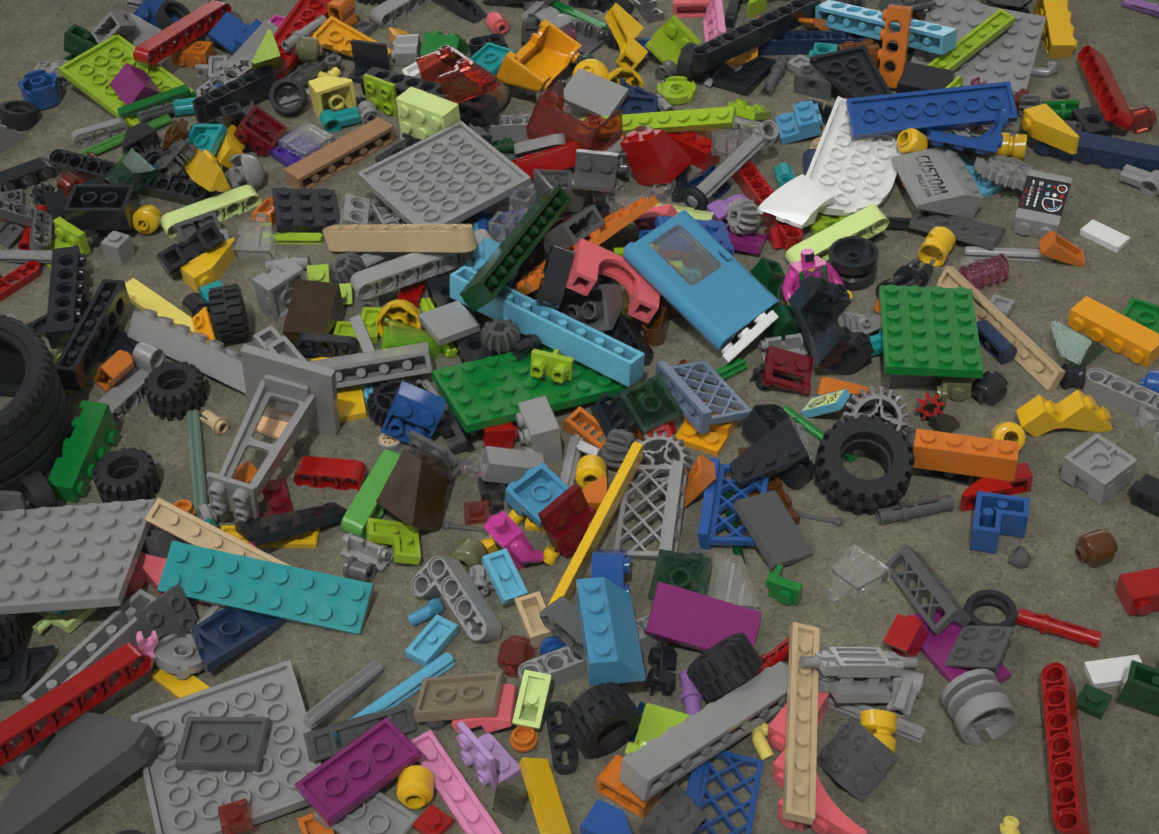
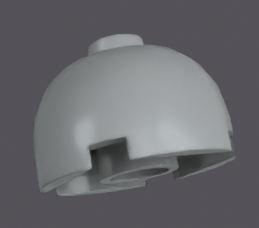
(246, 169)

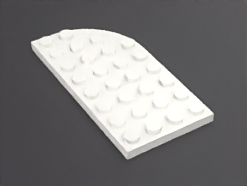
(852, 169)

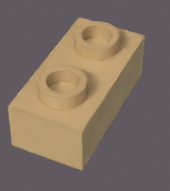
(528, 613)

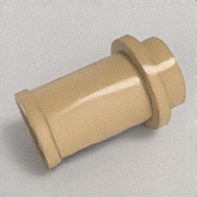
(218, 424)

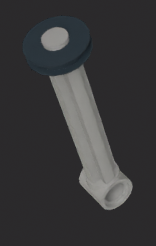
(698, 195)

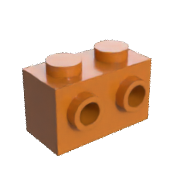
(193, 53)

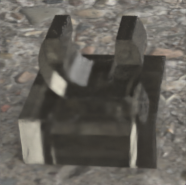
(509, 800)

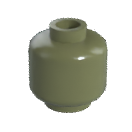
(308, 49)
(469, 553)

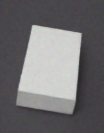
(1104, 236)
(1108, 671)

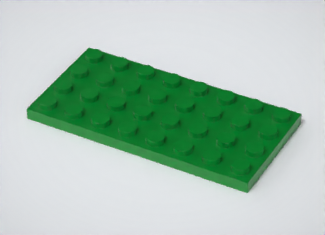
(490, 388)

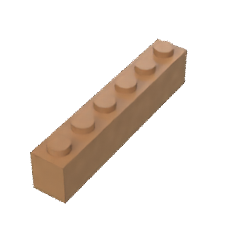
(340, 154)

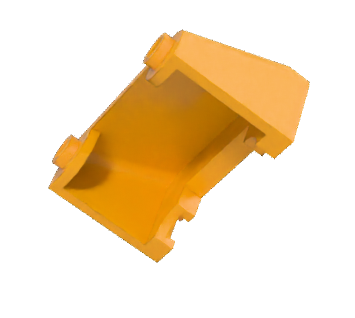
(540, 59)

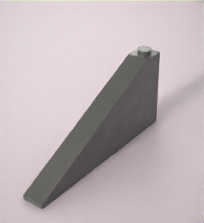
(76, 771)

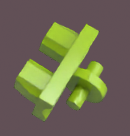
(551, 364)

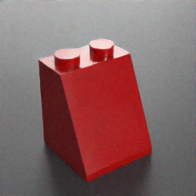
(654, 156)

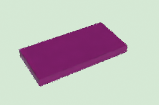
(697, 618)
(938, 647)
(358, 771)

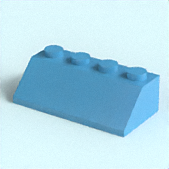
(608, 632)

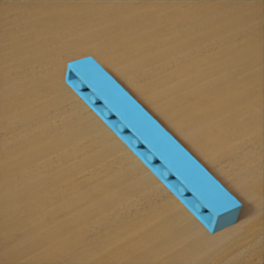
(559, 331)

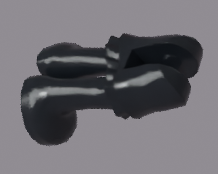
(909, 275)

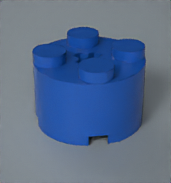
(41, 89)

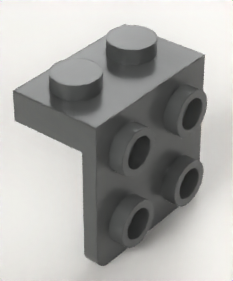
(856, 759)

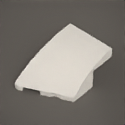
(797, 202)

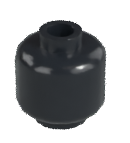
(989, 388)

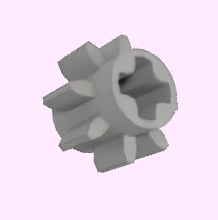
(481, 579)

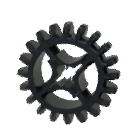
(382, 397)

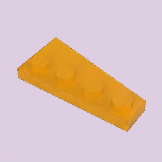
(338, 36)

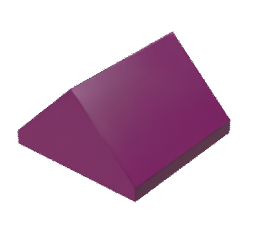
(133, 84)

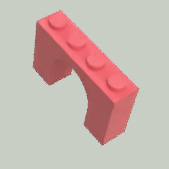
(594, 260)

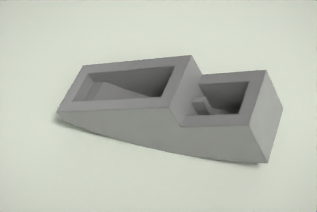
(272, 341)

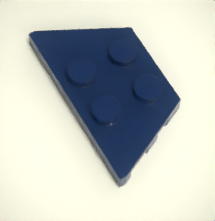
(638, 100)
(229, 634)

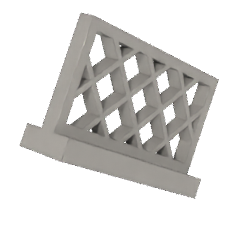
(672, 508)

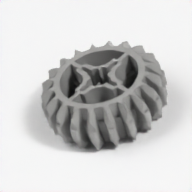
(877, 407)
(665, 447)

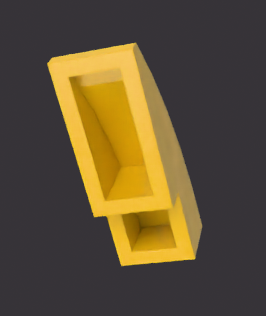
(229, 147)

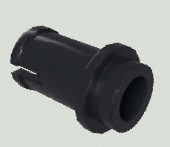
(526, 345)

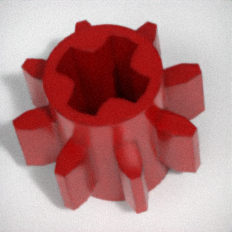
(934, 400)

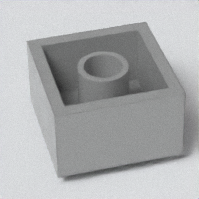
(539, 429)

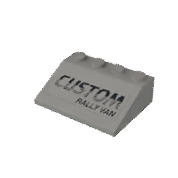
(939, 181)

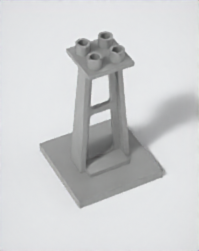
(279, 390)

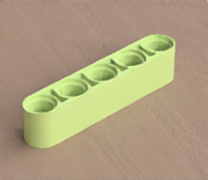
(225, 205)
(863, 224)

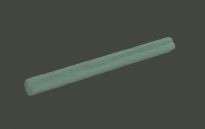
(197, 459)

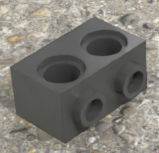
(186, 228)

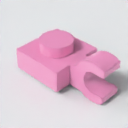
(147, 645)

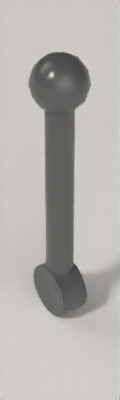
(838, 521)
(446, 525)

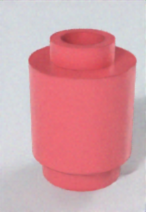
(497, 23)

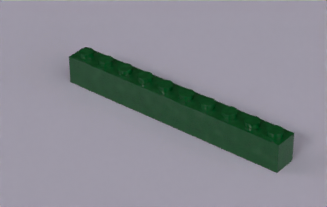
(515, 248)

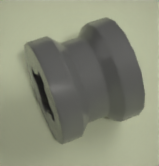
(666, 70)

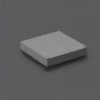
(449, 322)

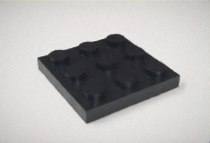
(304, 209)

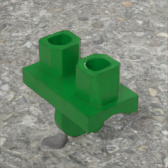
(1063, 107)

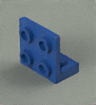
(232, 32)

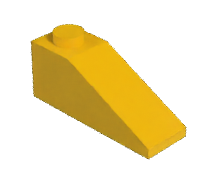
(1049, 128)
(208, 266)

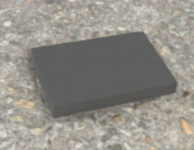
(773, 529)
(223, 743)

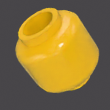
(911, 141)
(146, 219)
(1011, 429)
(589, 469)
(415, 786)

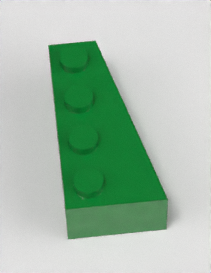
(90, 441)

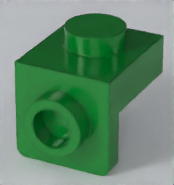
(783, 589)

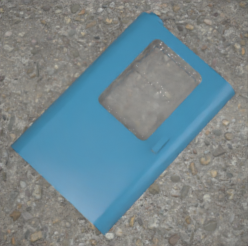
(699, 278)

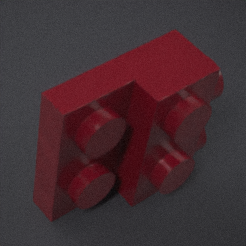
(259, 131)
(567, 520)

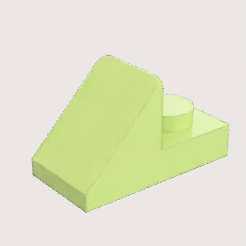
(532, 700)

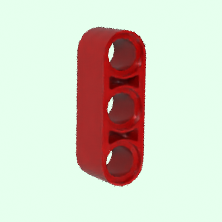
(330, 472)

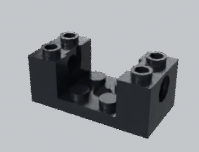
(833, 347)

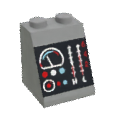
(1042, 204)

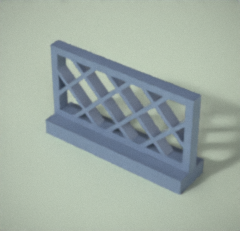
(694, 409)

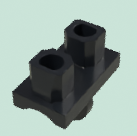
(461, 440)

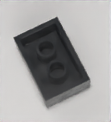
(101, 206)

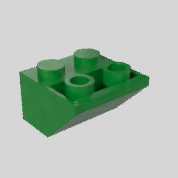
(436, 39)

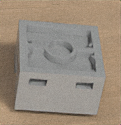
(276, 288)
(1098, 468)

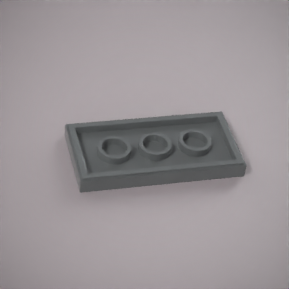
(963, 228)

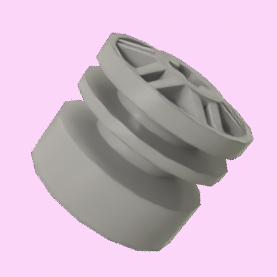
(979, 703)

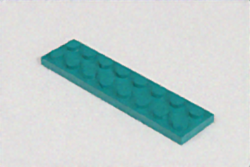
(267, 588)

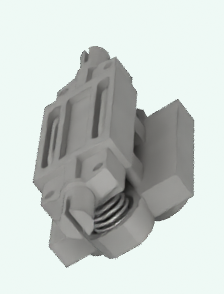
(857, 672)

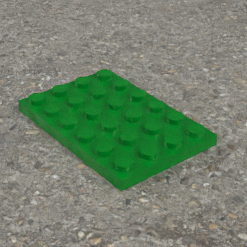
(929, 331)

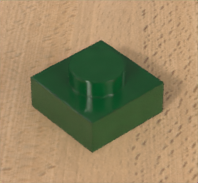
(1093, 701)

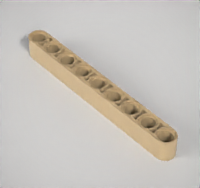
(400, 238)

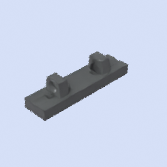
(322, 743)

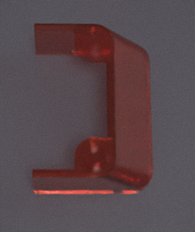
(457, 74)
(592, 133)

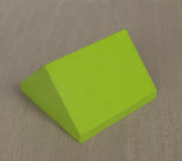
(267, 53)

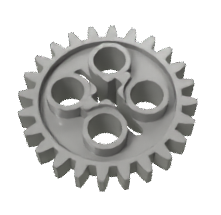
(1003, 170)

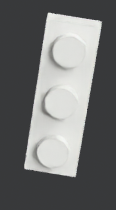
(747, 336)

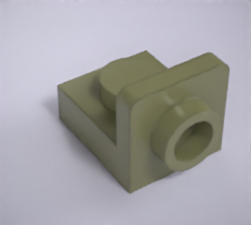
(954, 388)

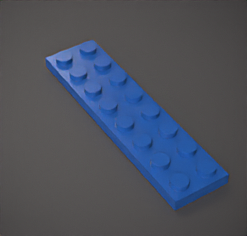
(929, 109)

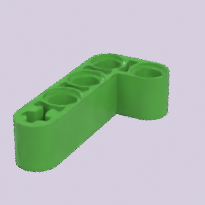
(364, 504)

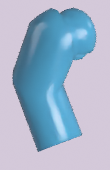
(434, 608)

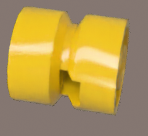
(1013, 146)
(937, 246)
(881, 725)

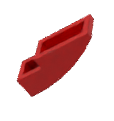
(1021, 484)

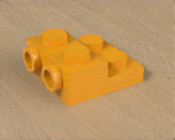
(709, 442)

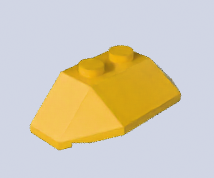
(206, 171)

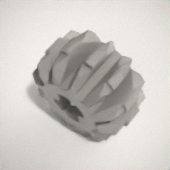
(742, 216)

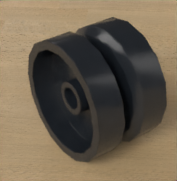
(855, 261)

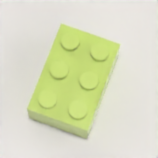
(424, 113)

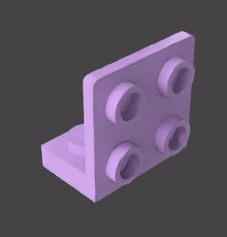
(487, 757)

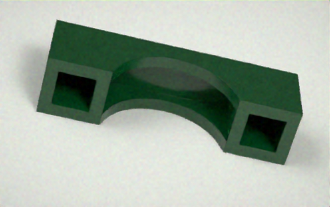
(772, 277)

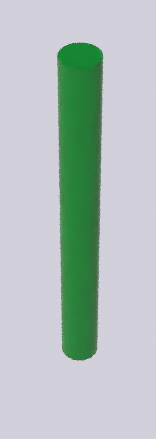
(815, 431)

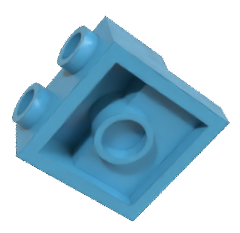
(801, 123)
(534, 492)

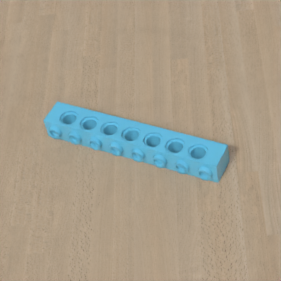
(869, 23)

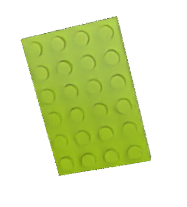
(99, 66)

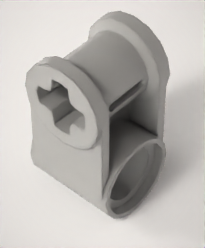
(382, 212)

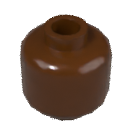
(1096, 548)

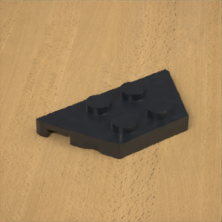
(23, 670)

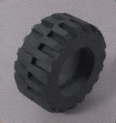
(870, 436)

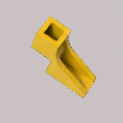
(625, 31)
(1073, 412)

